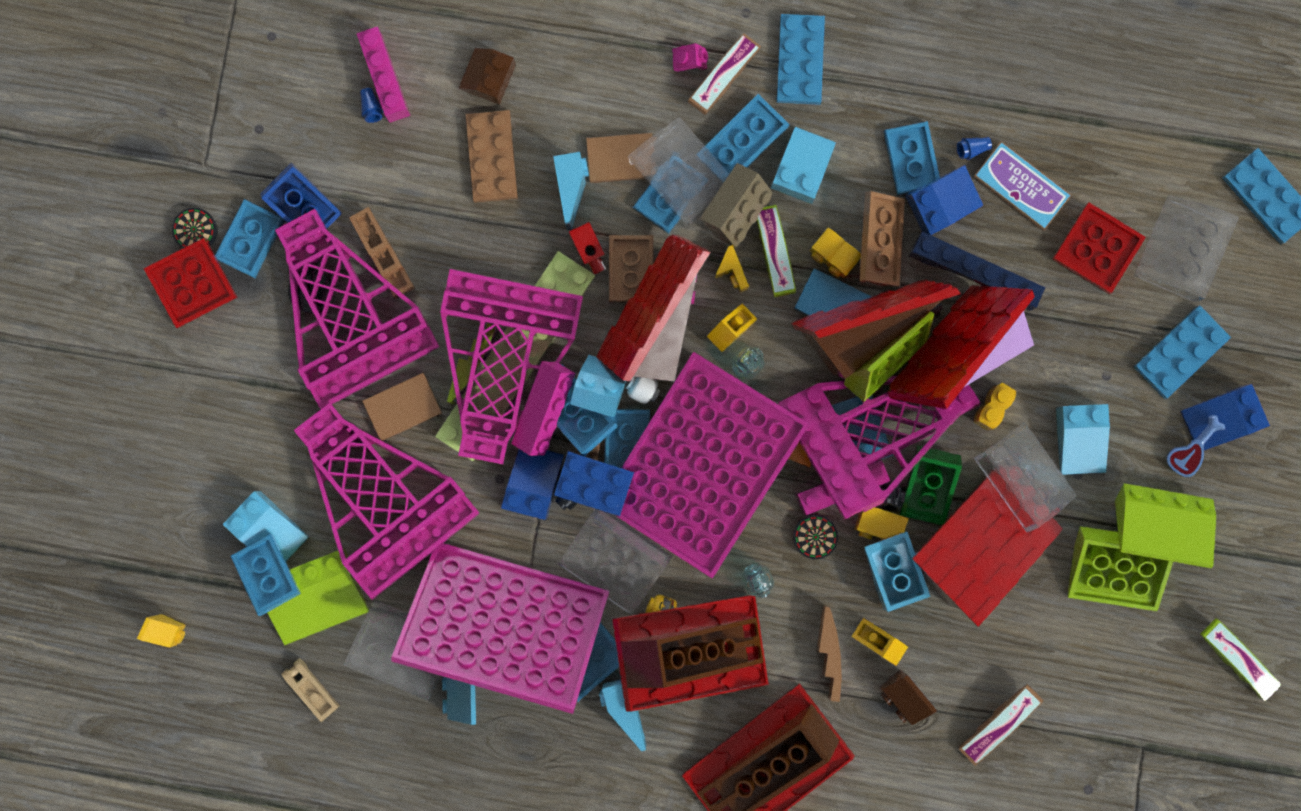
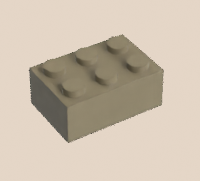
(736, 205)

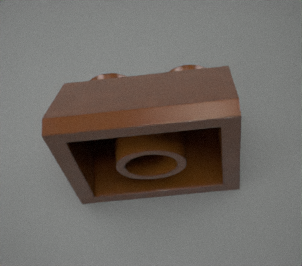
(488, 74)
(907, 698)

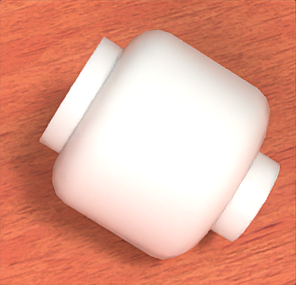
(642, 389)

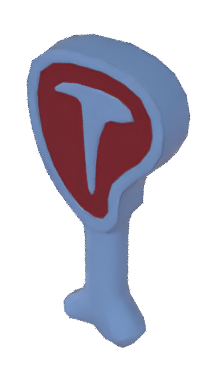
(1189, 458)

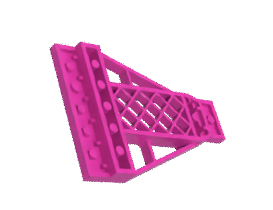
(508, 306)
(366, 357)
(837, 458)
(409, 536)

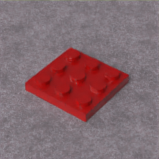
(1099, 248)
(190, 283)

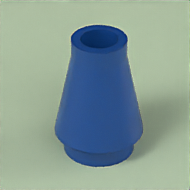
(370, 106)
(971, 147)

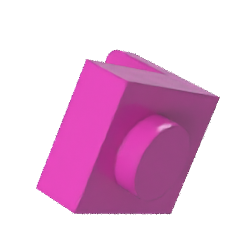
(689, 57)

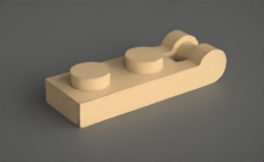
(310, 690)

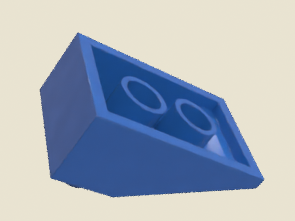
(294, 195)
(944, 201)
(1236, 409)
(532, 484)

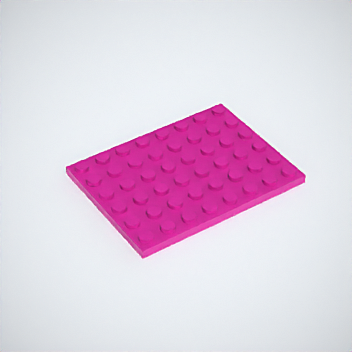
(707, 463)
(502, 627)

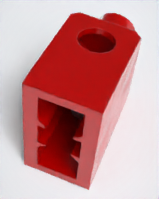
(583, 237)

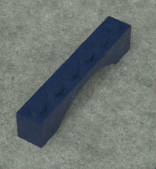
(955, 260)

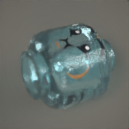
(748, 362)
(757, 580)

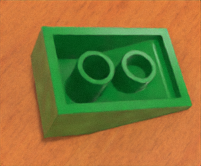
(931, 486)

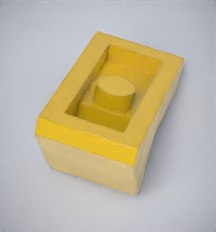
(731, 264)

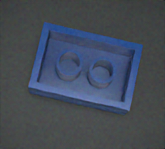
(594, 484)

